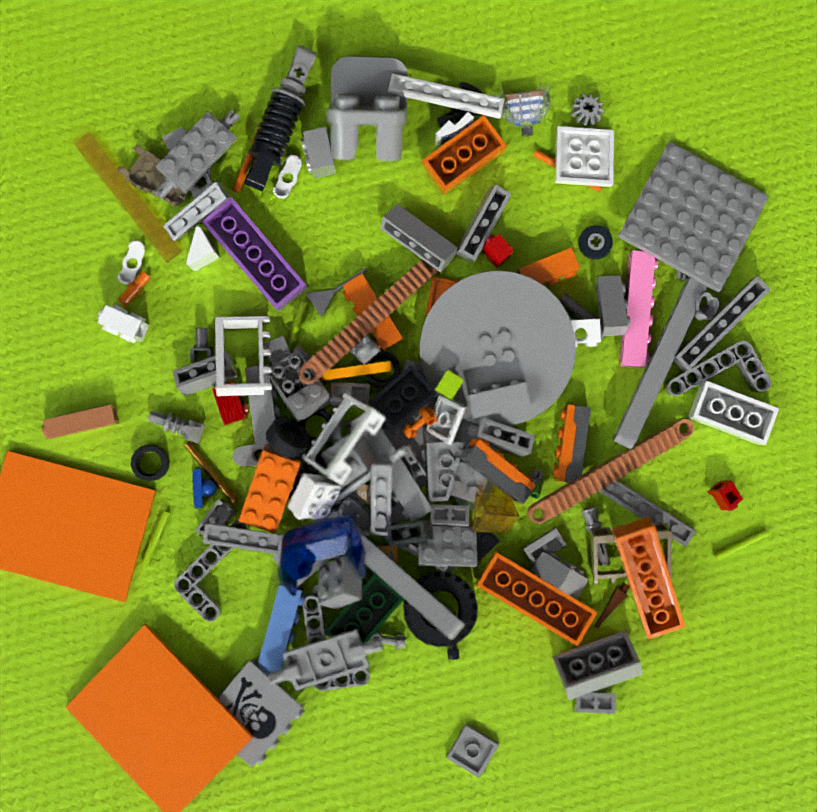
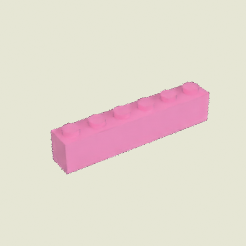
(640, 300)

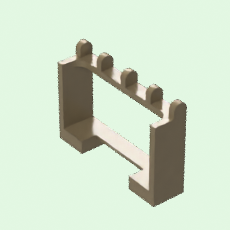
(604, 535)

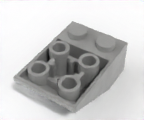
(299, 397)

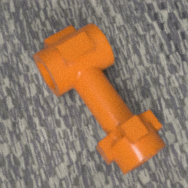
(427, 416)

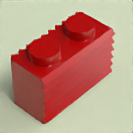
(497, 250)
(231, 407)

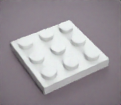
(584, 156)

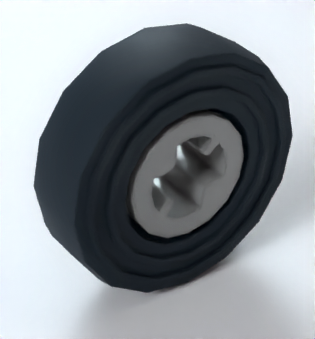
(602, 248)

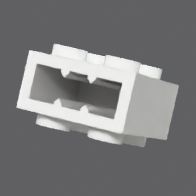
(116, 320)
(314, 497)

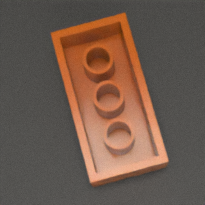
(464, 155)
(269, 490)

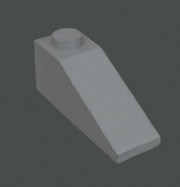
(506, 437)

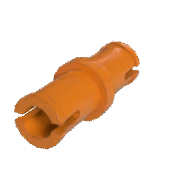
(134, 288)

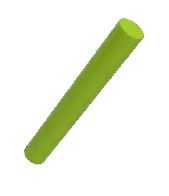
(296, 326)
(155, 538)
(741, 544)

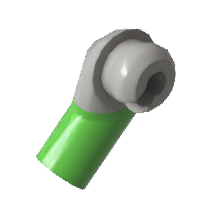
(537, 479)

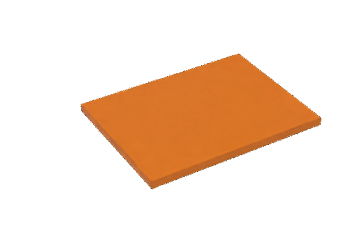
(71, 525)
(159, 721)

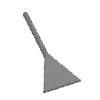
(322, 298)

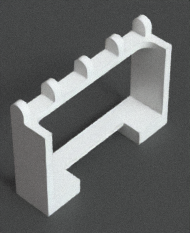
(237, 323)
(370, 421)

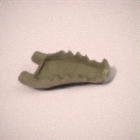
(147, 178)

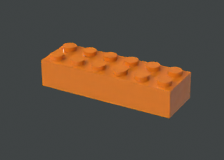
(648, 577)
(536, 598)

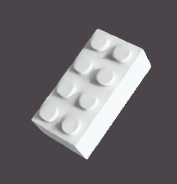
(733, 413)

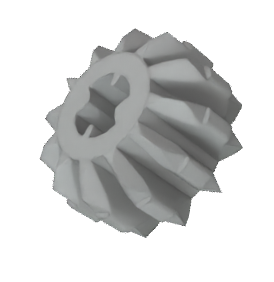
(585, 115)

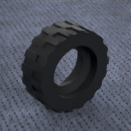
(284, 446)

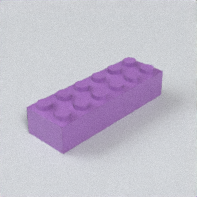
(254, 254)

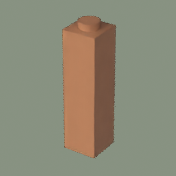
(80, 422)

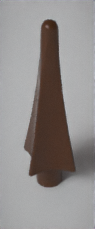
(616, 598)

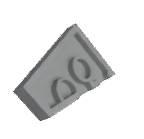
(441, 468)

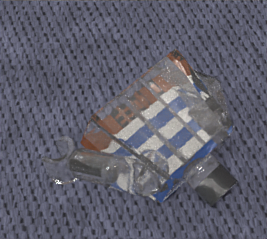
(525, 107)

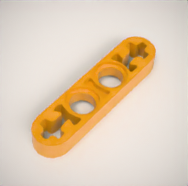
(356, 371)

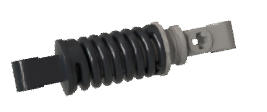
(279, 120)

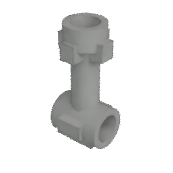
(398, 641)

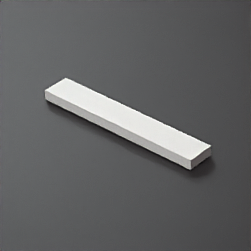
(446, 95)

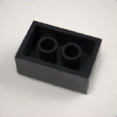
(402, 398)

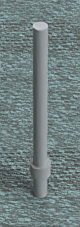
(367, 476)

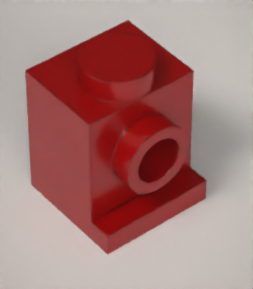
(726, 495)

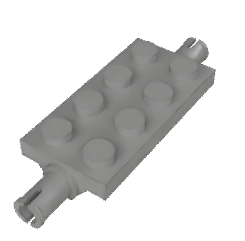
(196, 153)
(325, 660)

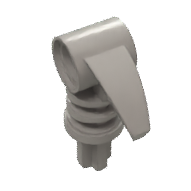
(191, 430)

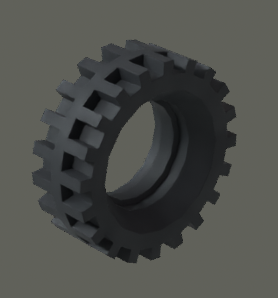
(467, 609)

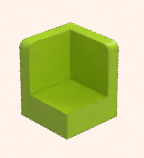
(449, 384)

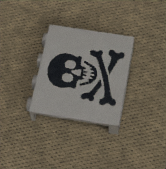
(261, 709)

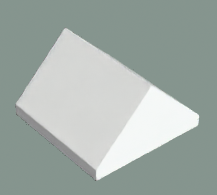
(201, 251)
(449, 416)

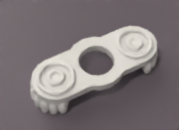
(292, 166)
(136, 251)

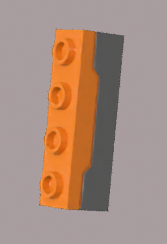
(572, 443)
(497, 470)

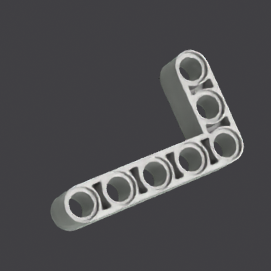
(717, 367)
(194, 579)
(312, 632)

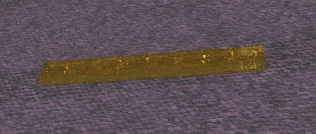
(127, 197)

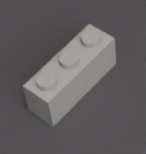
(612, 305)
(202, 374)
(499, 398)

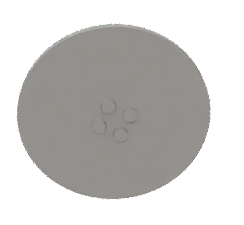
(498, 332)

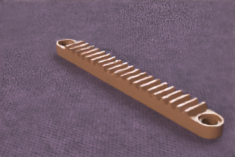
(367, 321)
(610, 471)

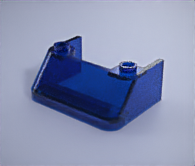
(318, 543)

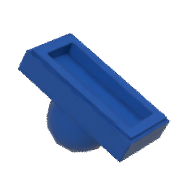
(203, 487)

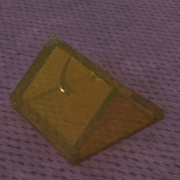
(494, 513)

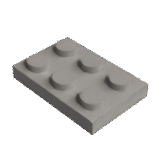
(449, 547)

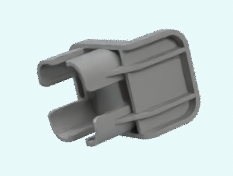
(363, 98)

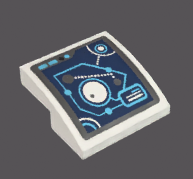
(450, 130)

